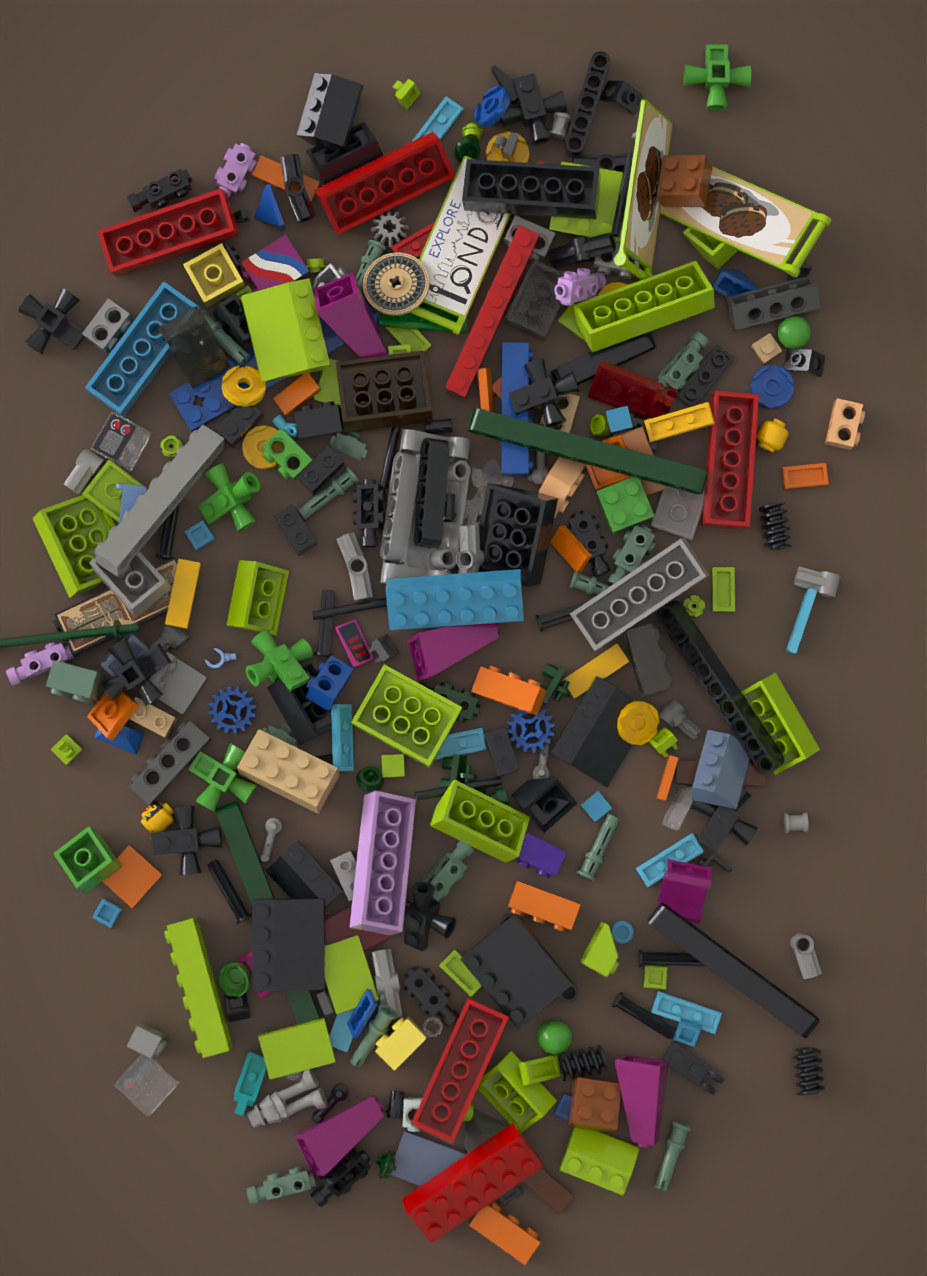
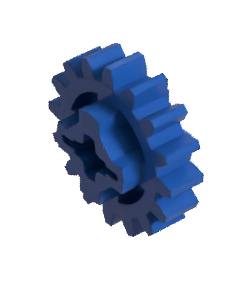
(241, 704)
(539, 735)

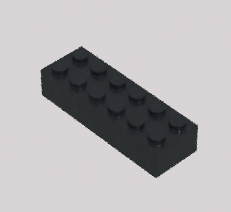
(531, 189)

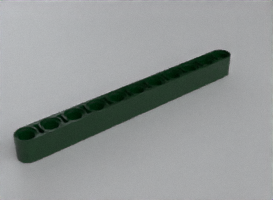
(588, 451)
(258, 887)

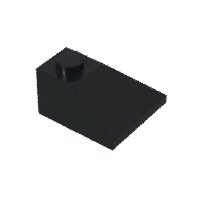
(544, 801)

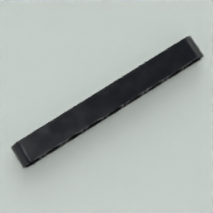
(721, 697)
(733, 970)

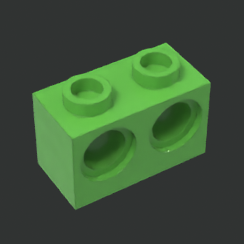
(291, 451)

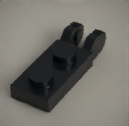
(690, 1066)

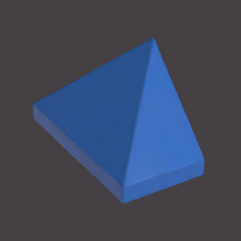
(268, 210)
(733, 282)
(126, 739)
(363, 1014)

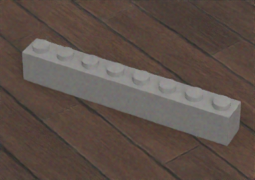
(159, 500)

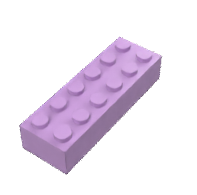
(382, 863)

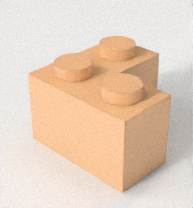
(563, 481)

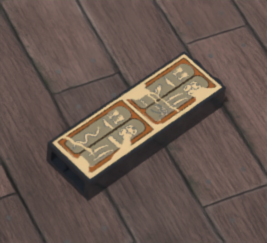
(105, 608)

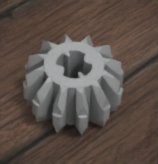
(397, 224)

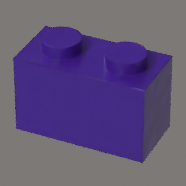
(540, 855)

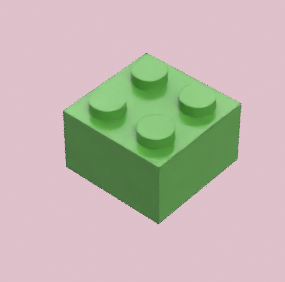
(624, 505)
(87, 859)

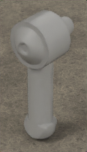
(540, 472)
(541, 770)
(273, 826)

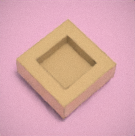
(766, 348)

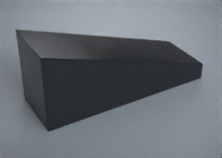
(505, 82)

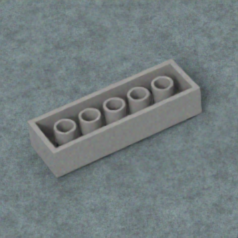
(639, 594)

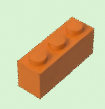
(509, 690)
(543, 906)
(505, 1232)

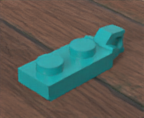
(249, 1082)

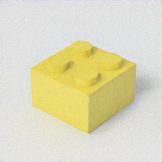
(214, 275)
(400, 1043)

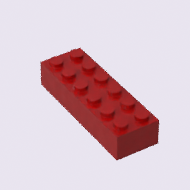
(385, 183)
(168, 232)
(730, 460)
(459, 1071)
(472, 1183)

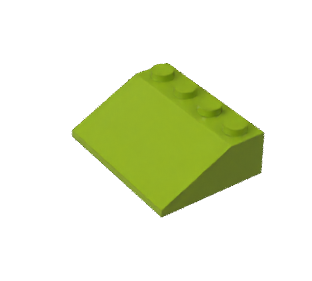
(607, 204)
(285, 330)
(71, 536)
(406, 716)

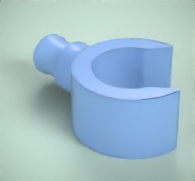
(225, 657)

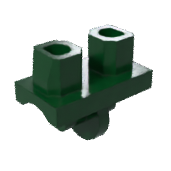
(555, 674)
(459, 770)

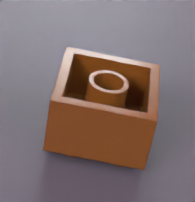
(684, 181)
(594, 1105)

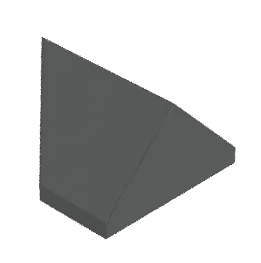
(480, 1129)

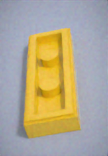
(679, 422)
(183, 593)
(601, 666)

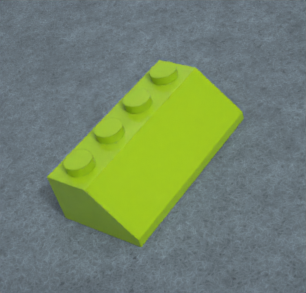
(781, 720)
(480, 821)

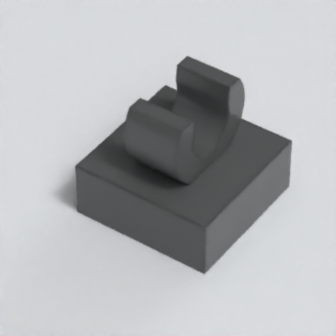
(507, 145)
(384, 648)
(324, 1003)

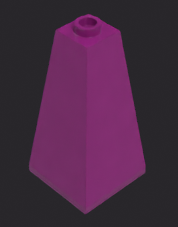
(348, 314)
(443, 647)
(643, 1092)
(335, 1136)

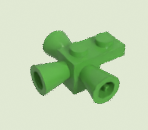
(717, 76)
(230, 497)
(279, 662)
(221, 777)

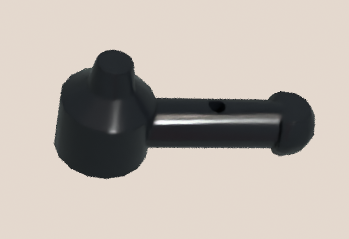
(339, 1093)

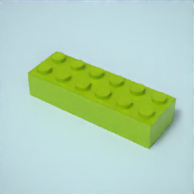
(644, 306)
(199, 987)

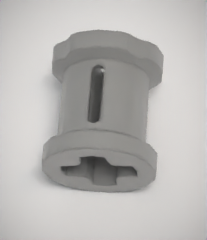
(560, 125)
(795, 822)

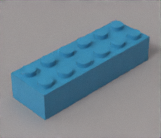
(138, 352)
(454, 599)

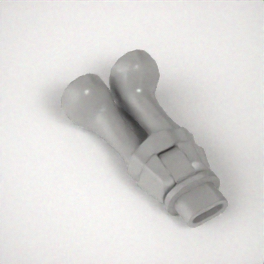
(275, 1109)

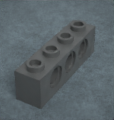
(762, 299)
(140, 781)

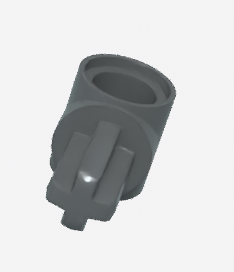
(172, 637)
(675, 716)

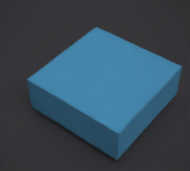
(619, 419)
(199, 535)
(596, 806)
(107, 913)
(687, 1032)

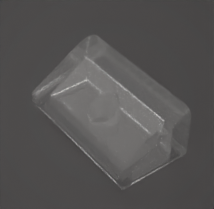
(678, 808)

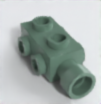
(687, 364)
(633, 549)
(452, 872)
(285, 1182)

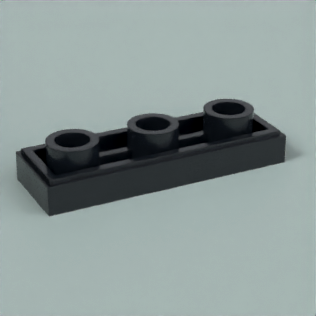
(697, 387)

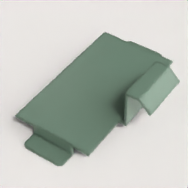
(349, 445)
(281, 733)

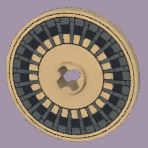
(402, 298)

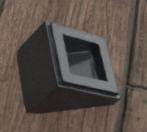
(237, 1007)

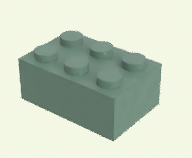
(76, 681)

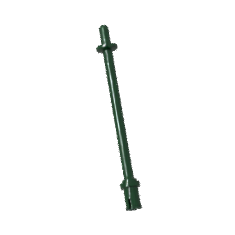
(116, 630)

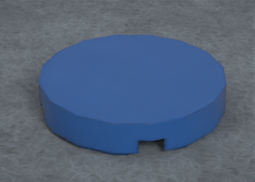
(493, 106)
(773, 386)

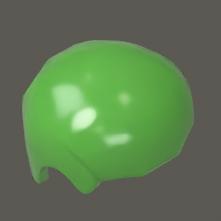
(794, 332)
(235, 979)
(554, 1037)

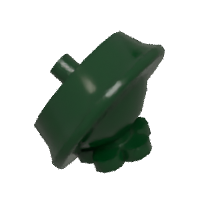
(467, 147)
(369, 779)
(386, 1164)

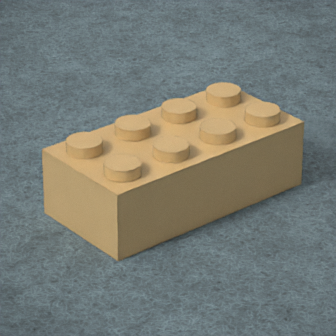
(288, 771)

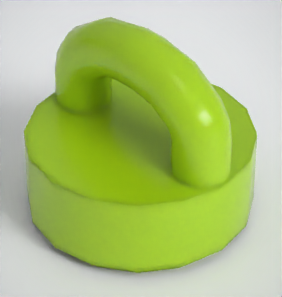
(599, 425)

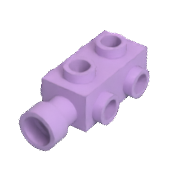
(235, 168)
(578, 286)
(43, 659)

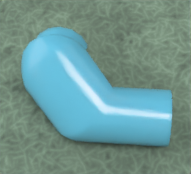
(289, 428)

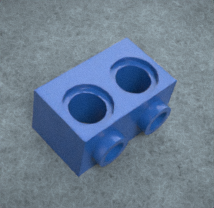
(332, 679)

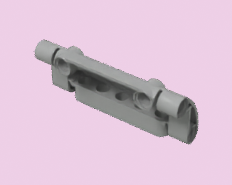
(397, 549)

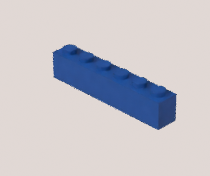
(514, 459)

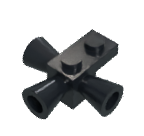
(533, 108)
(52, 321)
(543, 393)
(136, 671)
(722, 821)
(186, 840)
(423, 915)

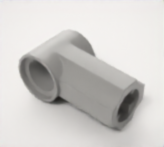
(87, 466)
(824, 582)
(806, 957)

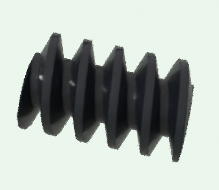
(774, 526)
(582, 1062)
(809, 1070)

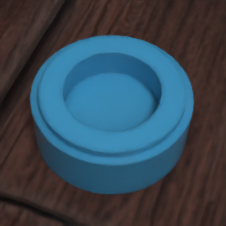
(622, 932)

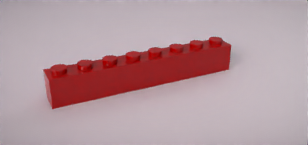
(492, 311)

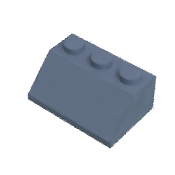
(720, 770)

